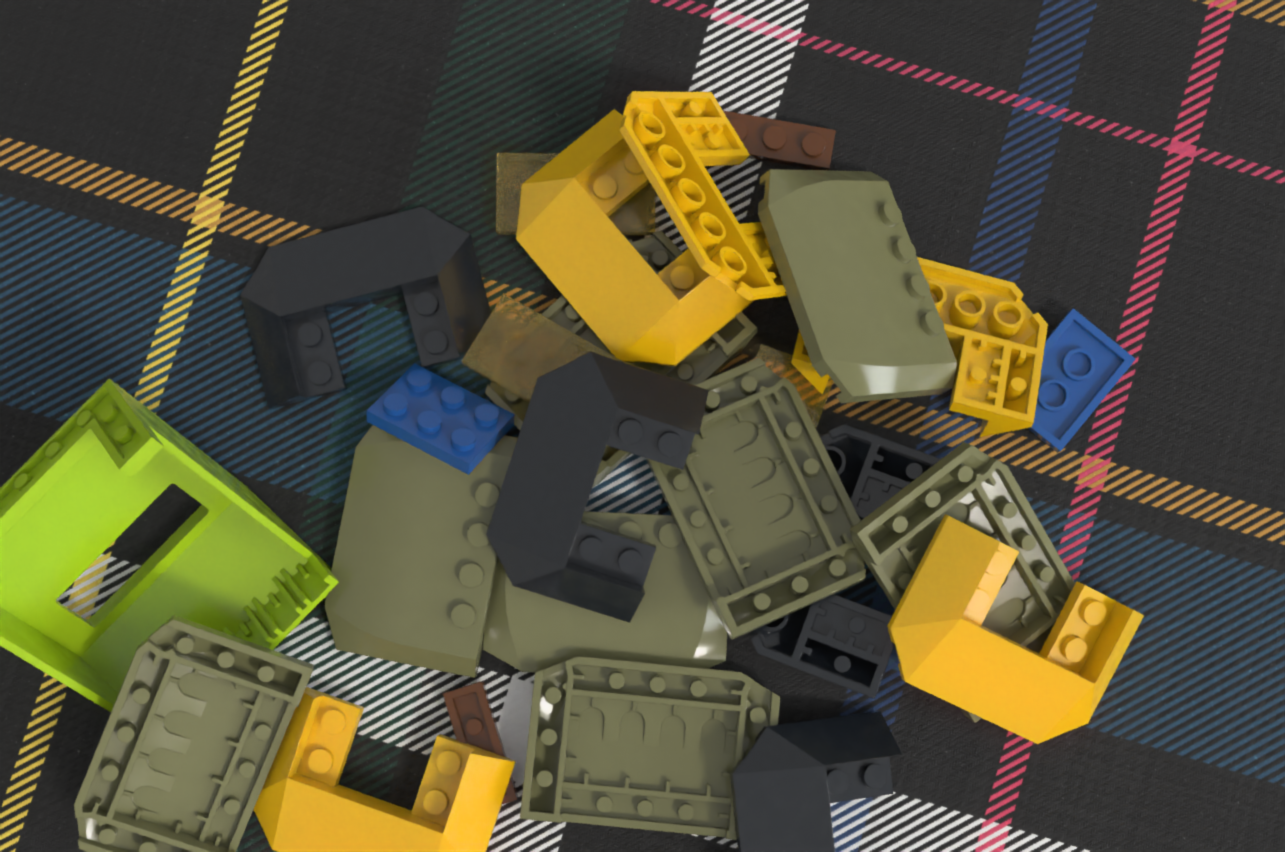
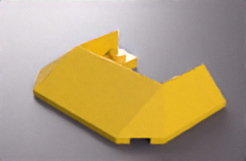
(673, 143)
(599, 271)
(994, 345)
(986, 673)
(309, 811)

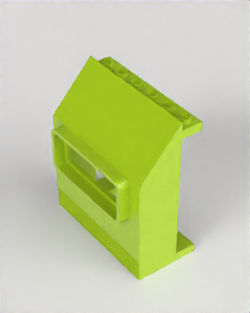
(222, 568)

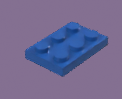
(1075, 377)
(440, 418)

